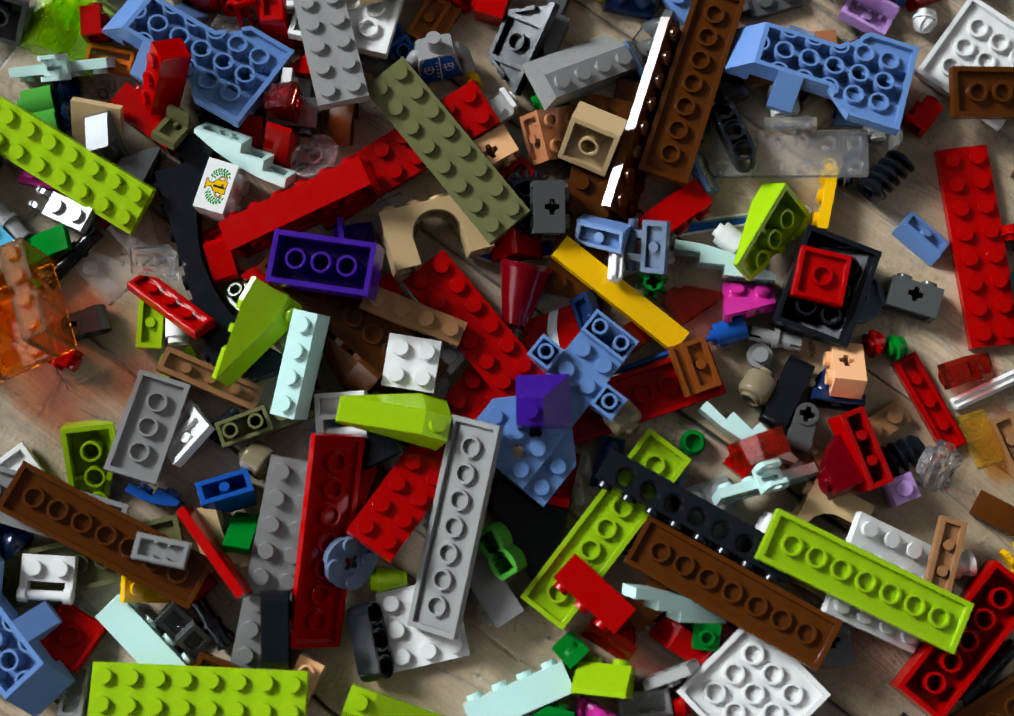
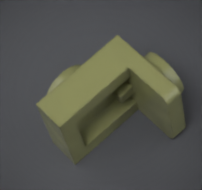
(173, 127)

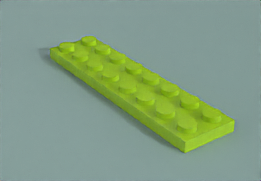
(72, 168)
(603, 529)
(864, 581)
(195, 691)

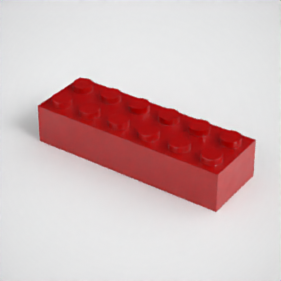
(301, 206)
(938, 679)

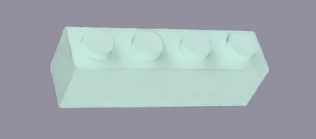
(300, 365)
(140, 634)
(522, 695)

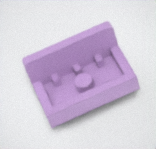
(869, 15)

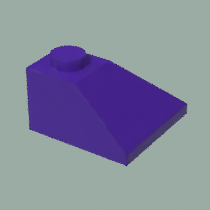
(543, 401)

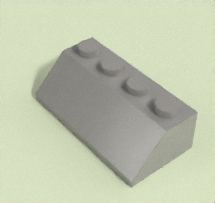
(579, 70)

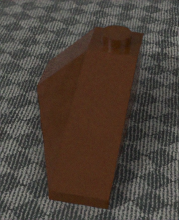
(349, 367)

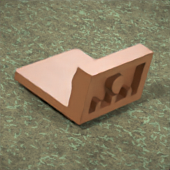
(545, 132)

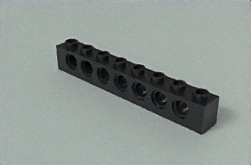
(687, 502)

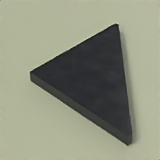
(532, 527)

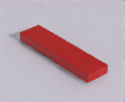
(171, 305)
(927, 400)
(214, 552)

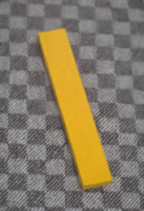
(620, 296)

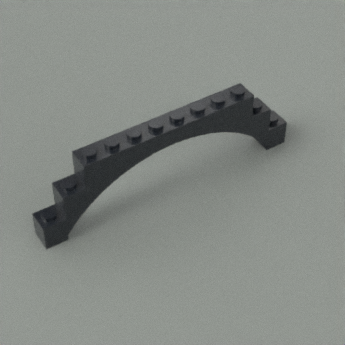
(178, 189)

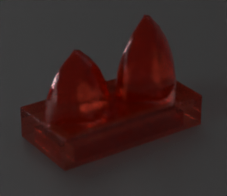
(619, 645)

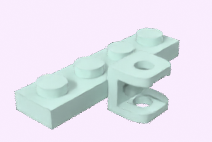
(59, 68)
(765, 479)

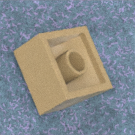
(592, 138)

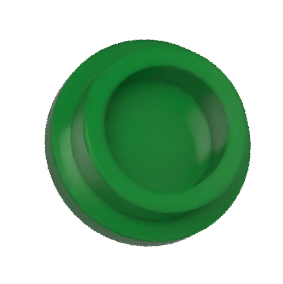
(896, 347)
(692, 442)

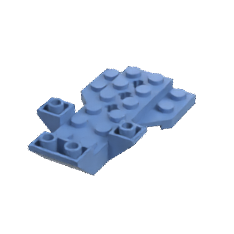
(861, 77)
(214, 87)
(591, 363)
(26, 668)

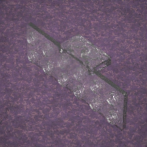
(798, 150)

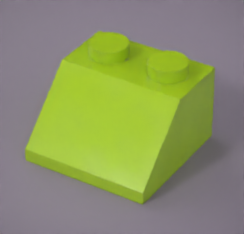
(604, 679)

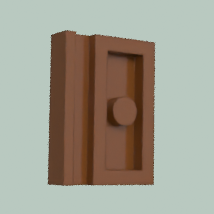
(433, 16)
(694, 366)

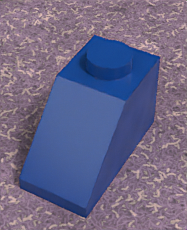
(227, 491)

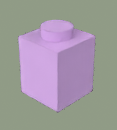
(900, 490)

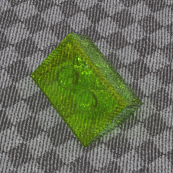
(53, 27)

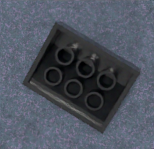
(818, 320)

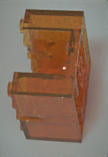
(31, 320)

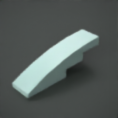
(238, 150)
(718, 259)
(736, 428)
(677, 606)

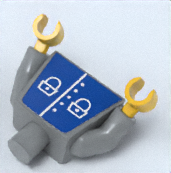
(441, 59)

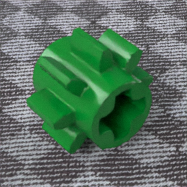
(647, 289)

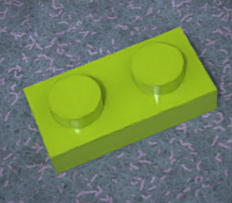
(150, 328)

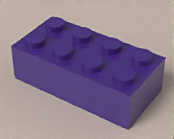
(325, 264)

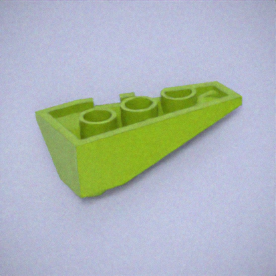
(771, 223)
(260, 322)
(404, 417)
(85, 454)
(370, 702)

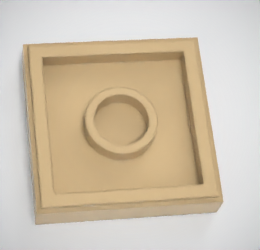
(82, 107)

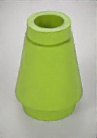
(387, 579)

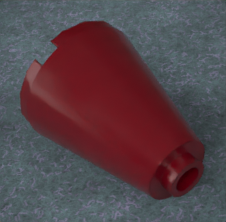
(521, 291)

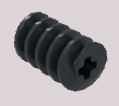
(884, 175)
(902, 453)

